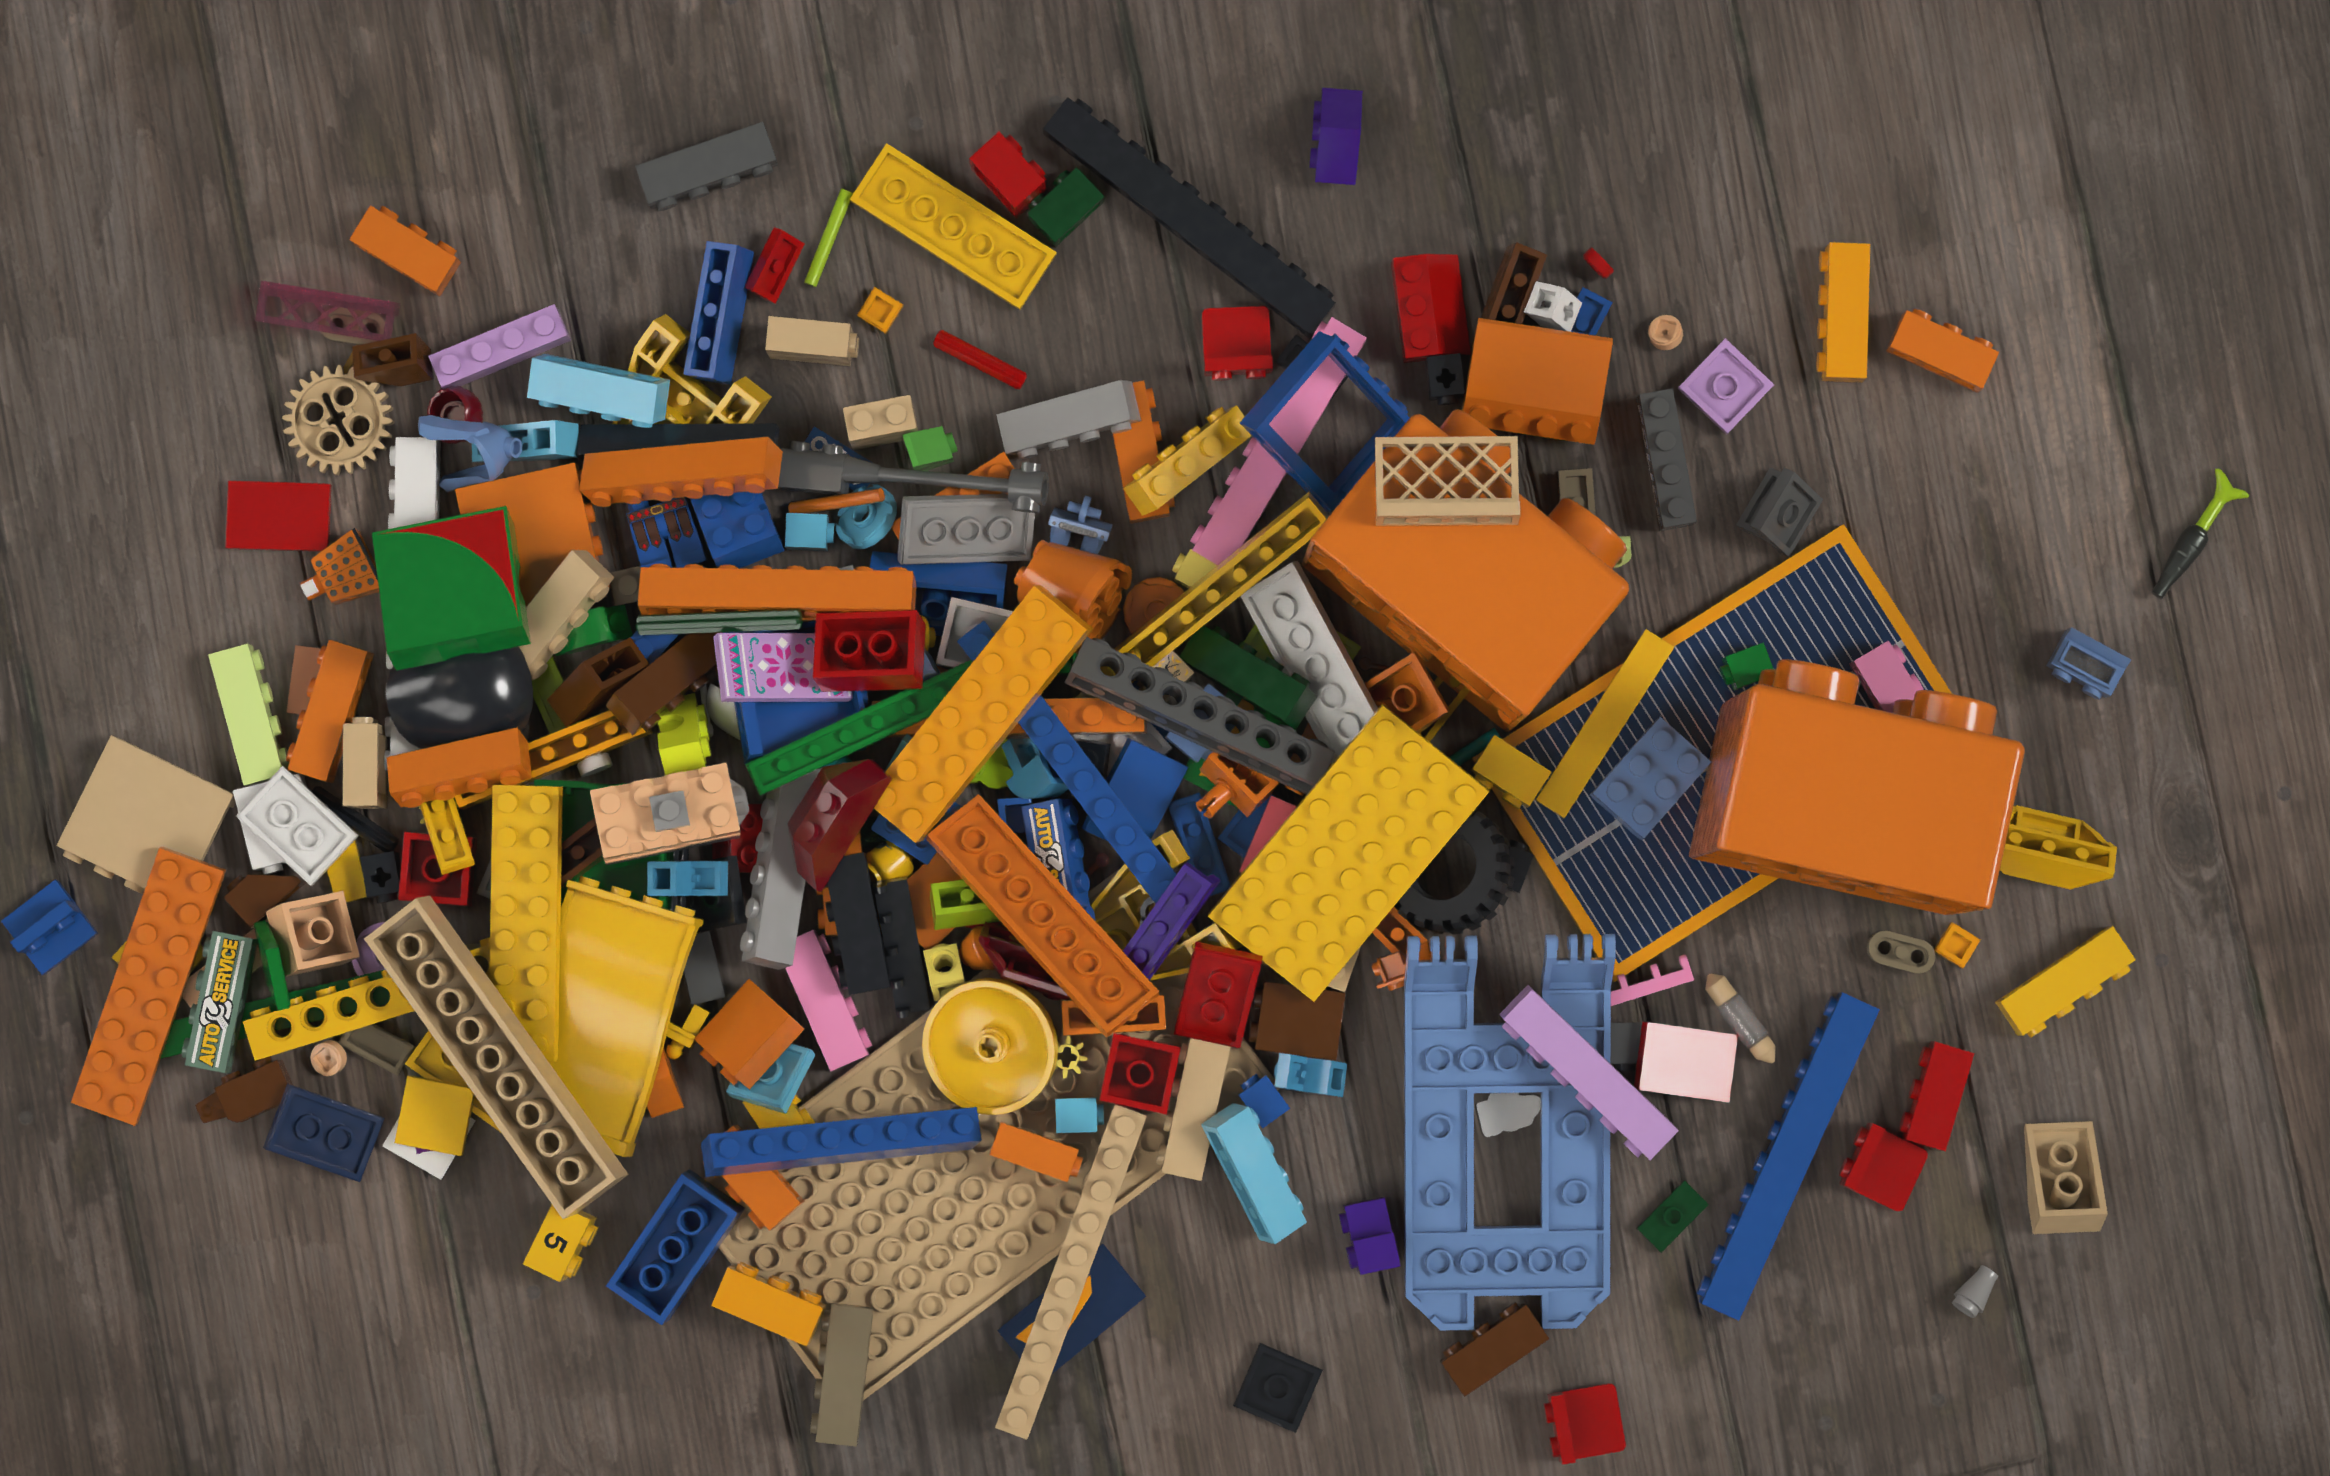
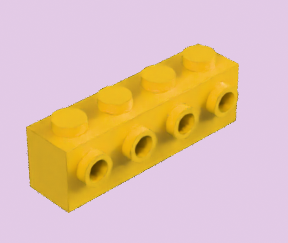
(1187, 461)

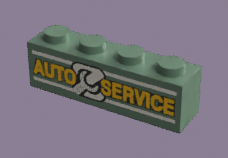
(220, 1002)

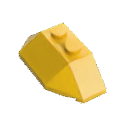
(2056, 850)

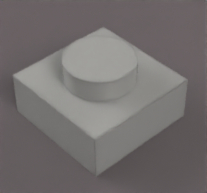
(669, 811)

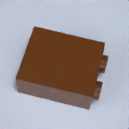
(596, 681)
(1295, 1023)

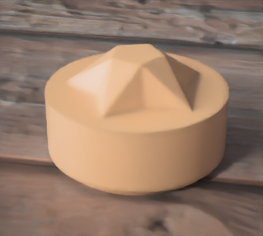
(1665, 332)
(328, 1058)

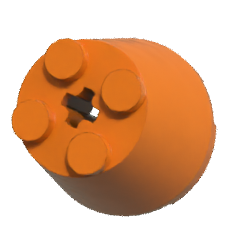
(1080, 580)

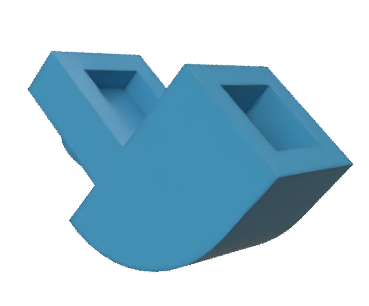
(1032, 772)
(687, 878)
(1310, 1075)

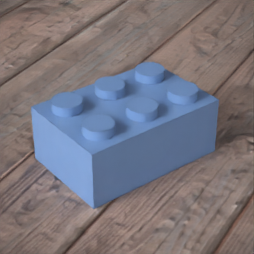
(1650, 778)

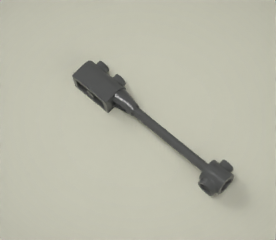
(833, 472)

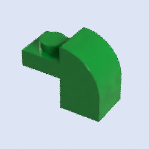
(600, 628)

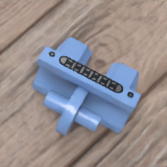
(1065, 522)

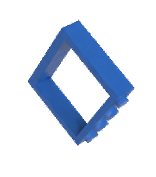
(1284, 388)

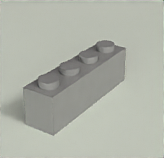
(1069, 418)

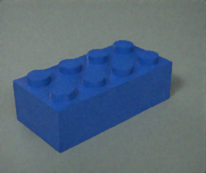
(675, 1247)

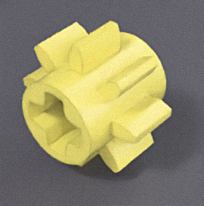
(1073, 1064)

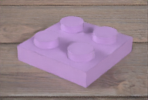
(1725, 386)

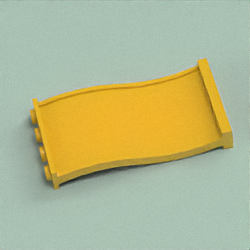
(617, 1001)

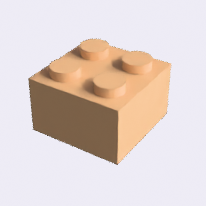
(313, 933)

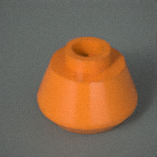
(972, 953)

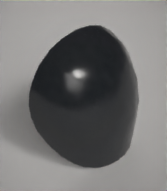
(461, 697)

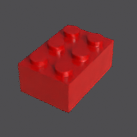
(869, 651)

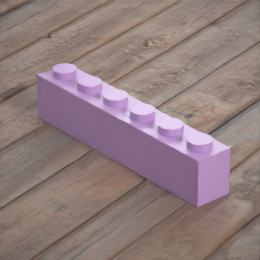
(1588, 1072)

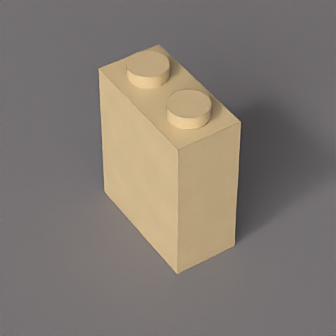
(811, 341)
(880, 422)

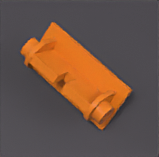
(1393, 967)

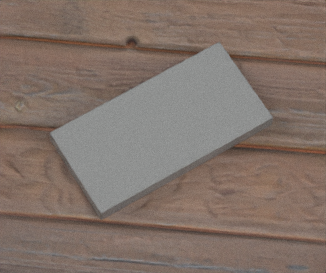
(963, 530)

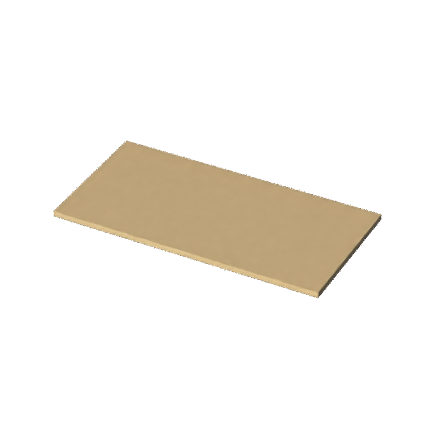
(946, 1230)

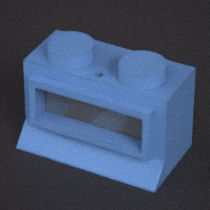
(2087, 663)

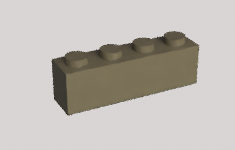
(843, 1375)

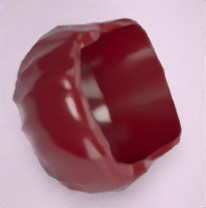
(455, 404)

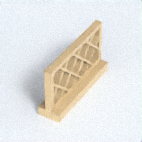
(1447, 510)

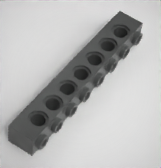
(1182, 721)

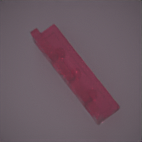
(333, 299)

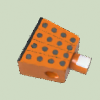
(343, 571)

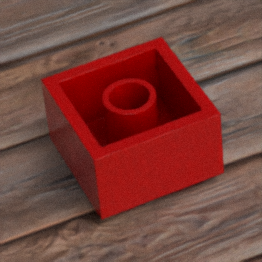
(1008, 174)
(422, 876)
(1140, 1073)

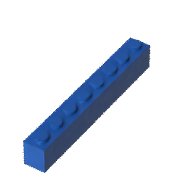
(840, 1141)

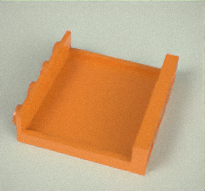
(547, 519)

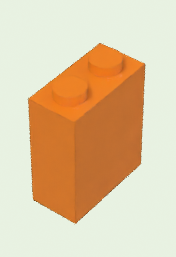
(747, 1035)
(1036, 1152)

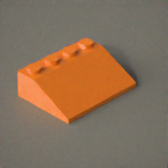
(1537, 380)

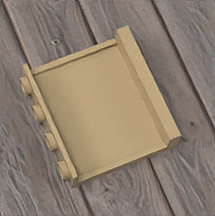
(136, 808)

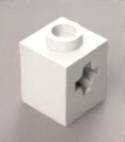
(1560, 307)

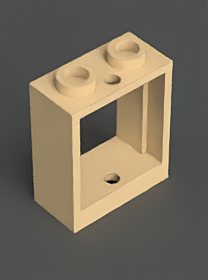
(364, 764)

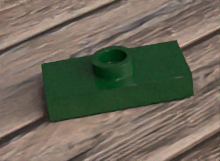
(1672, 1216)

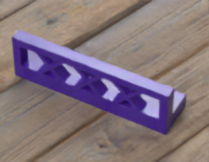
(1169, 918)

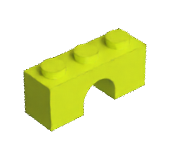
(684, 737)

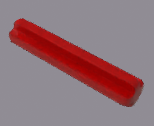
(980, 359)

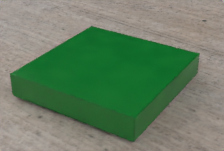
(272, 965)

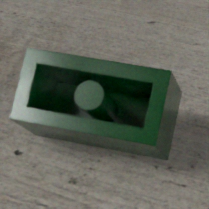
(1065, 206)

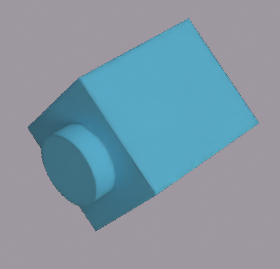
(808, 532)
(1078, 1115)

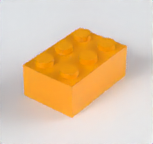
(769, 1303)

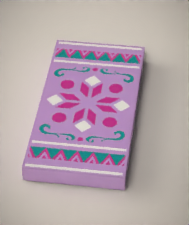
(769, 668)

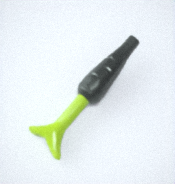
(2195, 537)

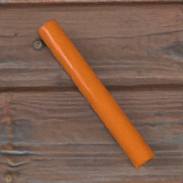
(837, 501)

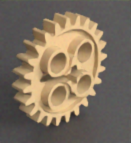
(311, 435)

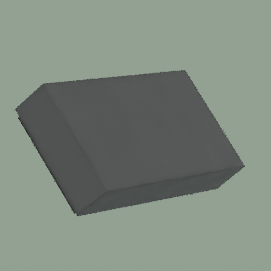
(703, 971)

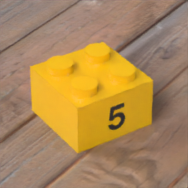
(560, 1243)

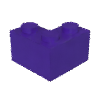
(1338, 136)
(1370, 1236)

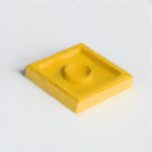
(434, 1115)

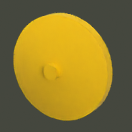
(990, 1046)

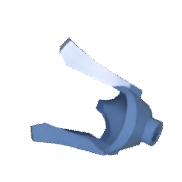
(492, 441)

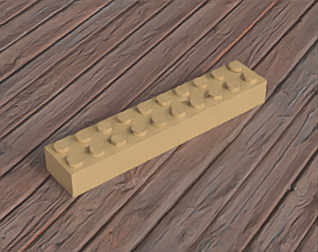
(496, 1056)

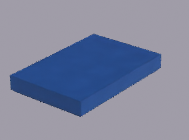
(1144, 784)

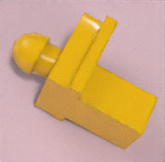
(685, 1035)

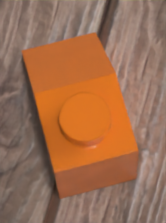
(665, 1092)

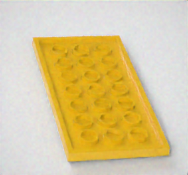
(1348, 852)

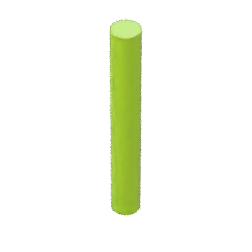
(828, 238)

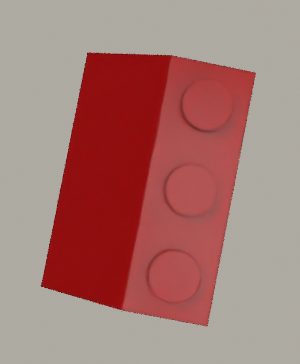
(1430, 306)

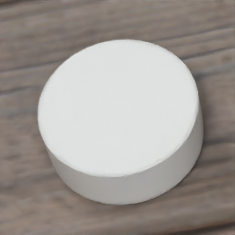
(594, 764)

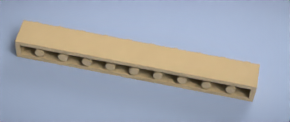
(1071, 1271)

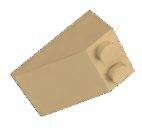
(2064, 1178)

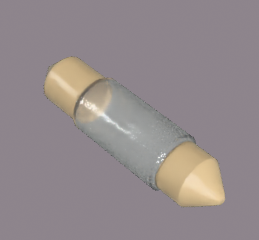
(1740, 1018)

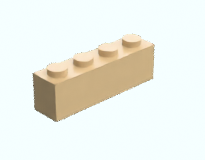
(563, 606)
(1196, 1102)

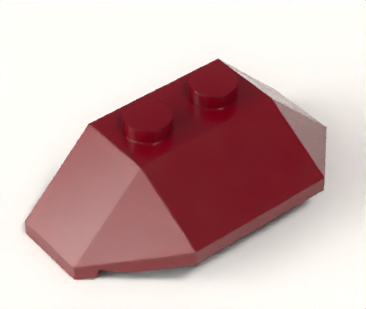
(833, 816)
(1016, 963)

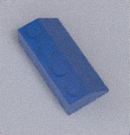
(939, 582)

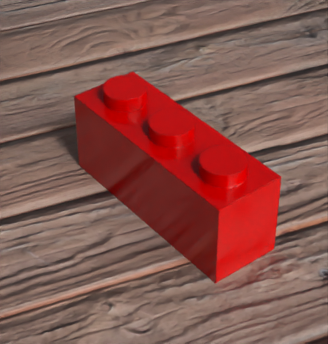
(1936, 1095)

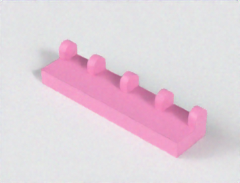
(1652, 985)

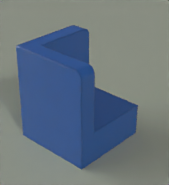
(1011, 812)

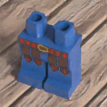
(665, 521)

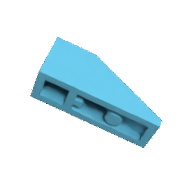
(542, 440)

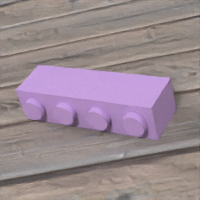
(500, 347)

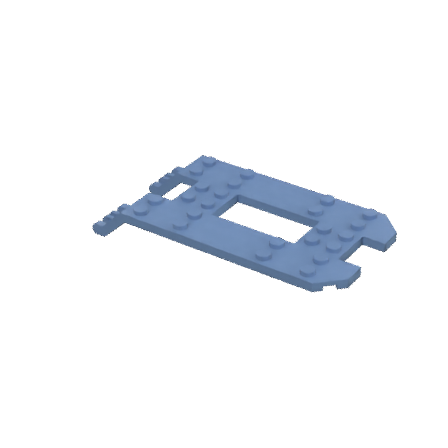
(1443, 1068)

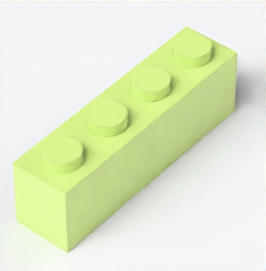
(248, 713)

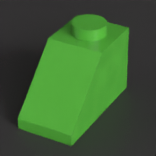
(930, 448)

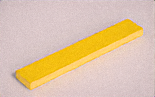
(1604, 723)

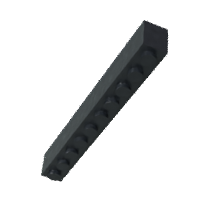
(1189, 217)

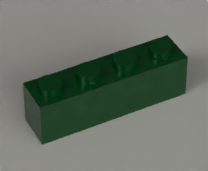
(1248, 676)

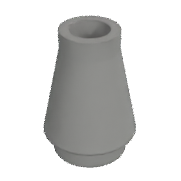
(1974, 1293)

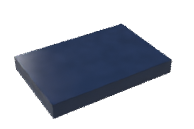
(323, 1132)

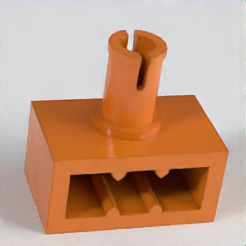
(1234, 783)

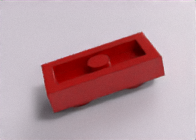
(774, 265)

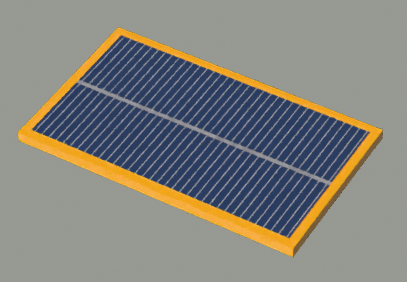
(1648, 891)

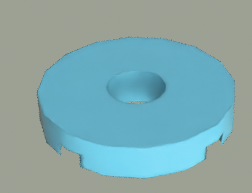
(872, 529)

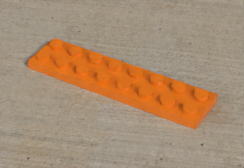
(1042, 915)
(148, 986)

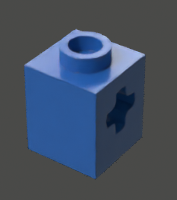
(1263, 1099)

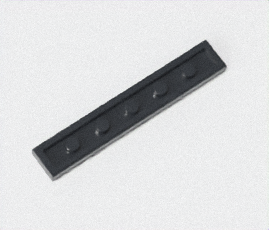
(618, 437)

